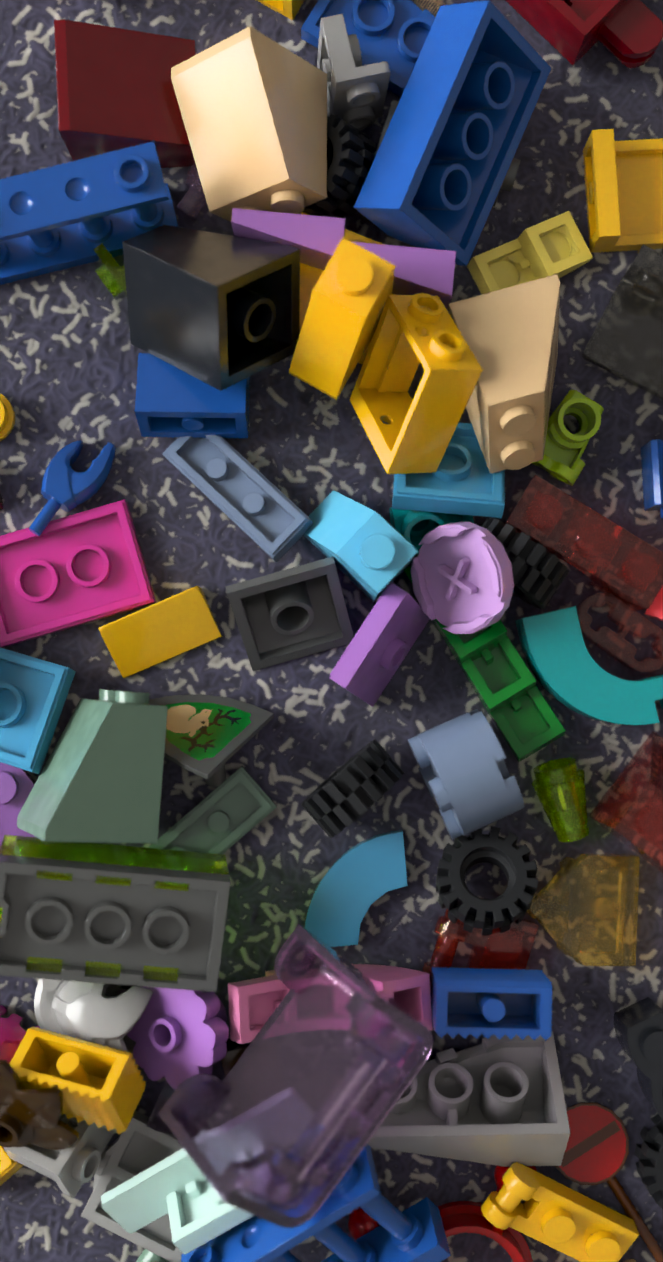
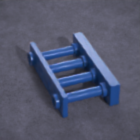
(68, 209)
(401, 1237)

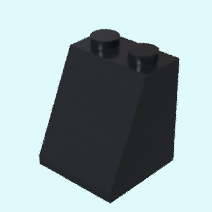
(212, 301)

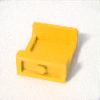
(623, 192)

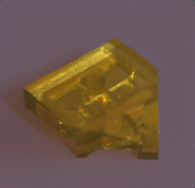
(592, 908)

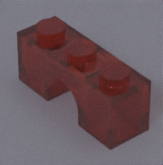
(590, 542)

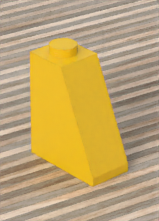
(341, 317)

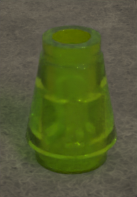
(563, 797)

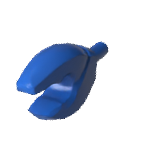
(69, 488)

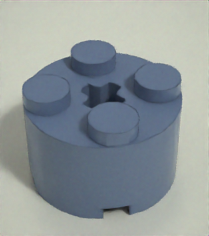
(466, 773)

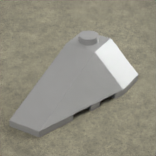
(484, 1106)

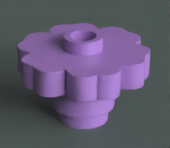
(180, 1034)

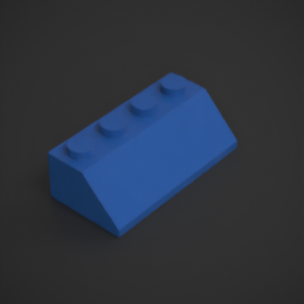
(454, 131)

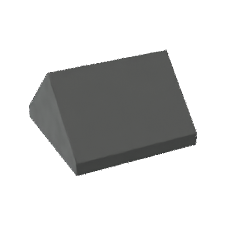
(291, 613)

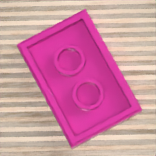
(71, 573)

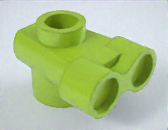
(563, 448)

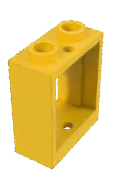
(420, 429)

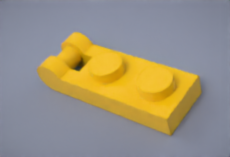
(559, 1217)

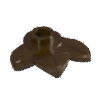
(31, 1115)

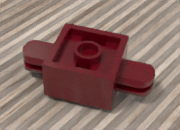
(576, 25)

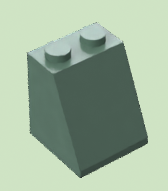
(102, 774)

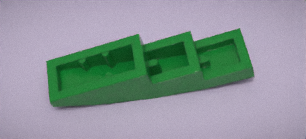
(504, 687)

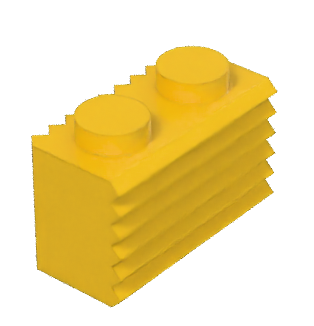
(95, 1079)

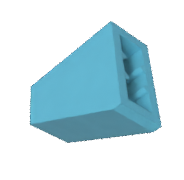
(360, 543)

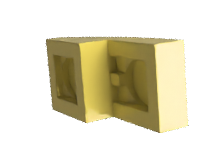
(537, 253)

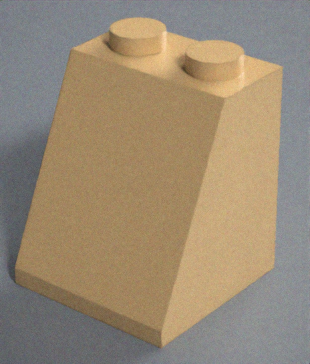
(255, 124)
(517, 347)

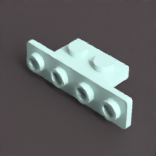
(181, 1191)

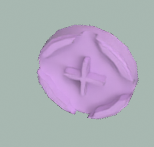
(462, 577)

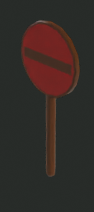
(597, 1153)

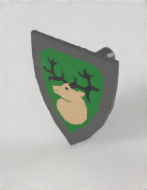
(208, 731)

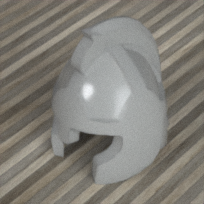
(91, 1011)

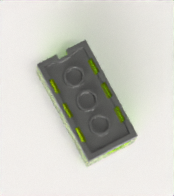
(112, 913)

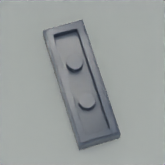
(240, 492)

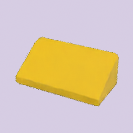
(160, 631)

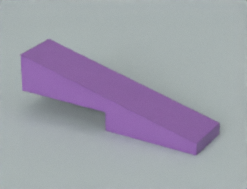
(319, 236)

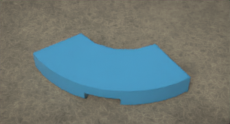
(353, 885)

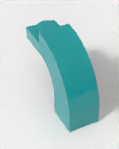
(569, 673)

